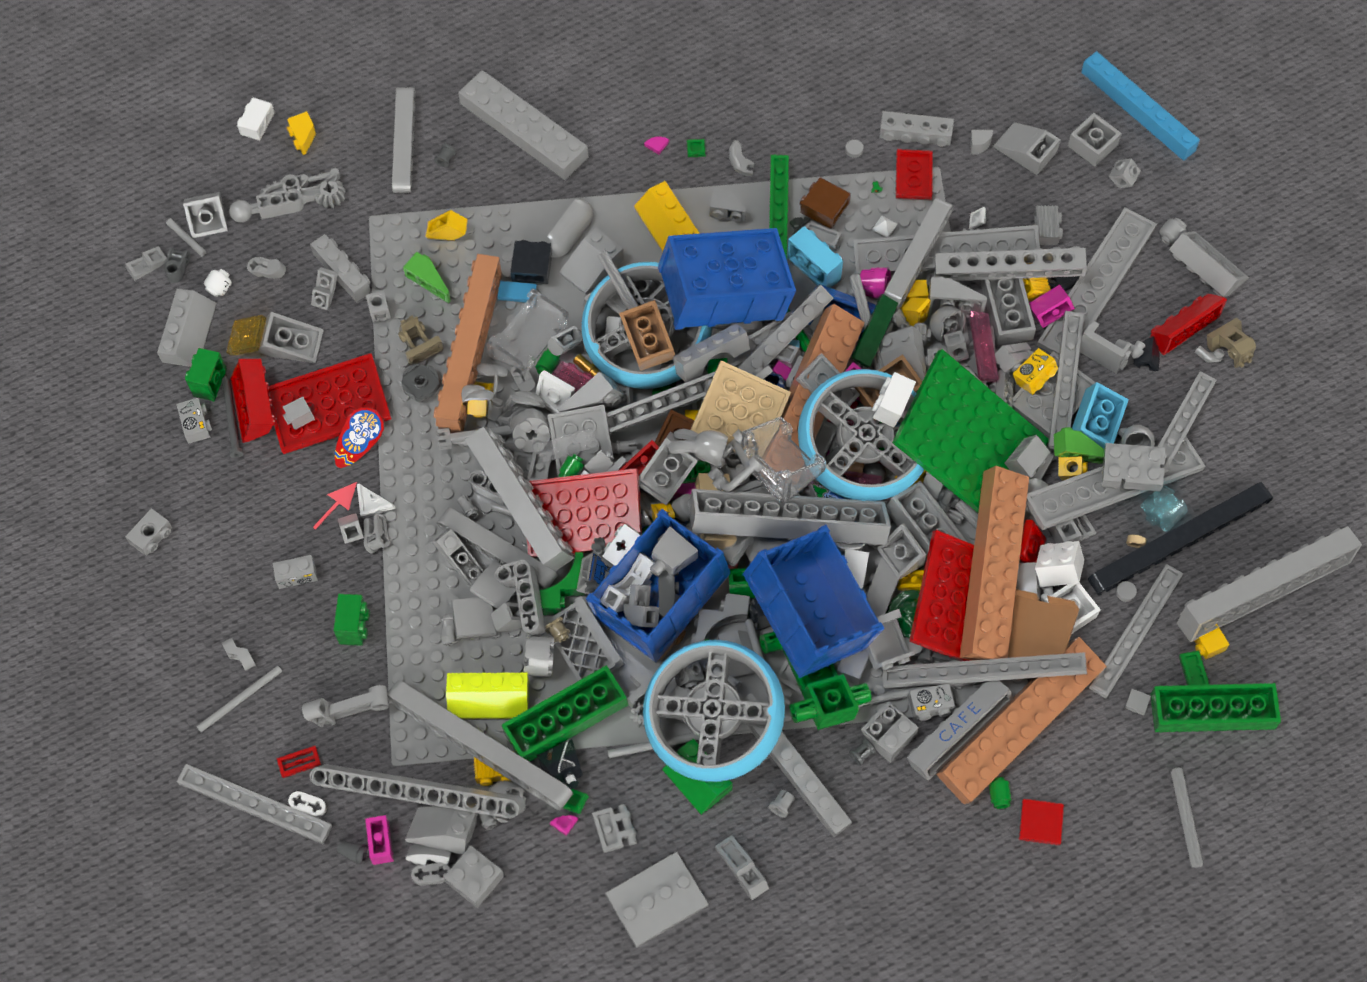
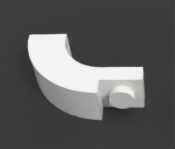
(618, 594)

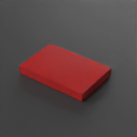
(914, 174)

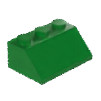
(699, 793)

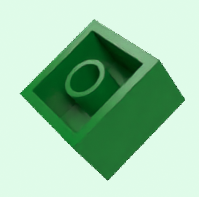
(205, 374)
(351, 619)

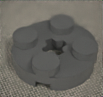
(421, 372)

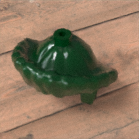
(907, 604)

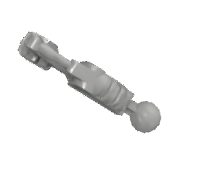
(280, 196)

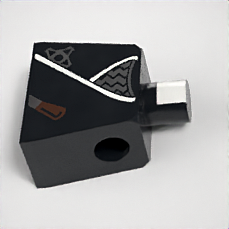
(562, 763)

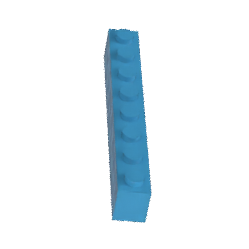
(1140, 106)

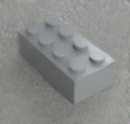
(1008, 310)

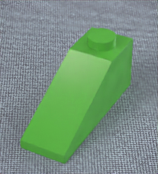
(423, 272)
(1076, 444)

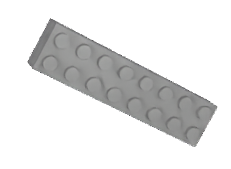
(523, 125)
(520, 499)

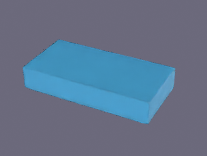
(514, 291)

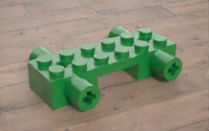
(825, 693)

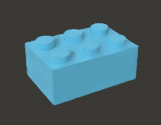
(814, 258)
(1100, 414)

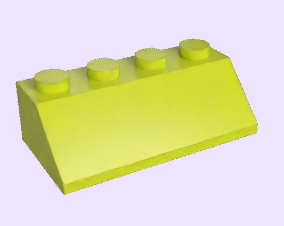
(487, 695)

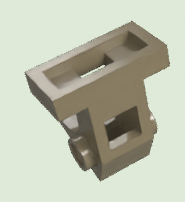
(412, 329)
(1240, 350)

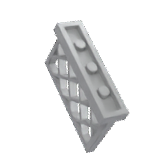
(597, 632)

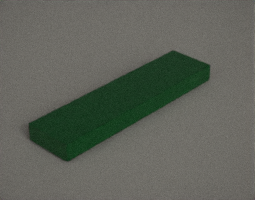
(875, 330)

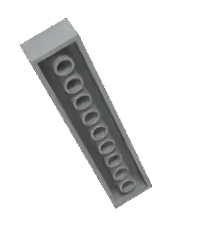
(767, 517)
(1268, 583)

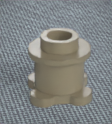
(558, 630)

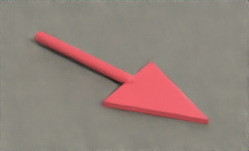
(342, 496)

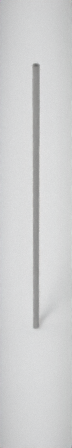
(687, 737)

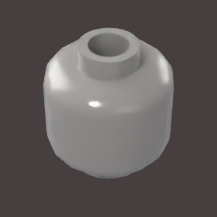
(1172, 230)
(681, 509)

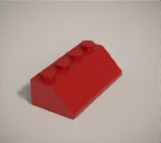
(1188, 322)
(252, 399)

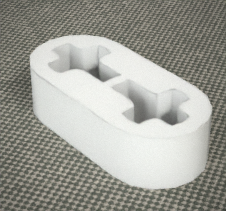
(309, 800)

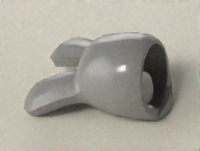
(1137, 435)
(706, 446)

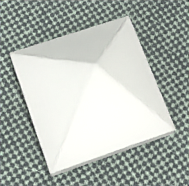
(978, 218)
(884, 226)

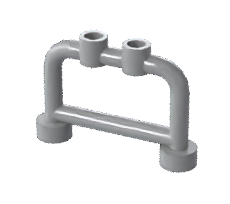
(750, 465)

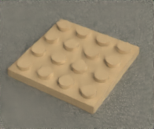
(738, 402)

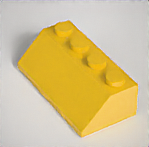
(663, 214)

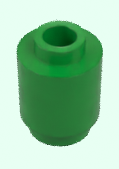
(547, 362)
(572, 466)
(1000, 793)

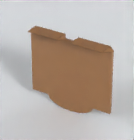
(1041, 626)

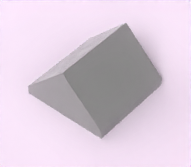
(902, 552)

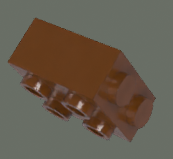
(825, 202)

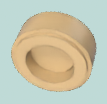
(1136, 541)

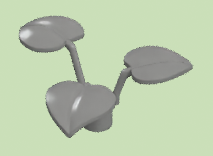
(496, 405)

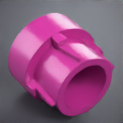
(875, 281)

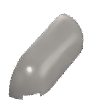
(570, 227)

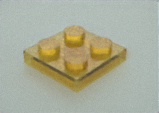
(246, 335)

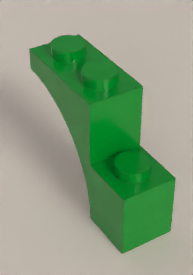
(554, 597)

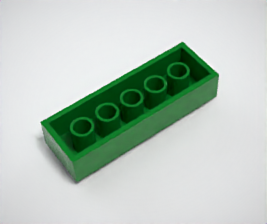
(1215, 707)
(565, 714)

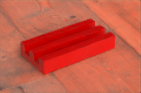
(316, 763)

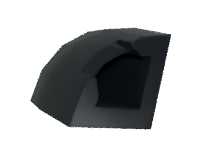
(1150, 357)

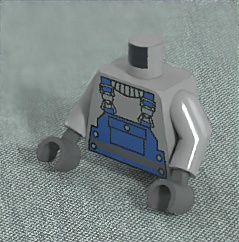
(593, 568)

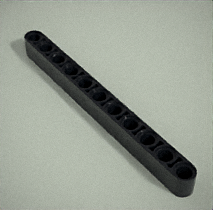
(1180, 537)

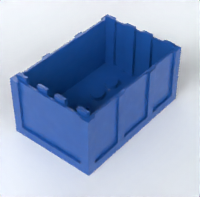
(726, 277)
(696, 586)
(812, 601)

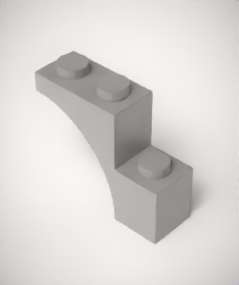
(732, 609)

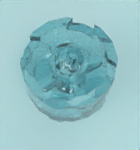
(1164, 508)

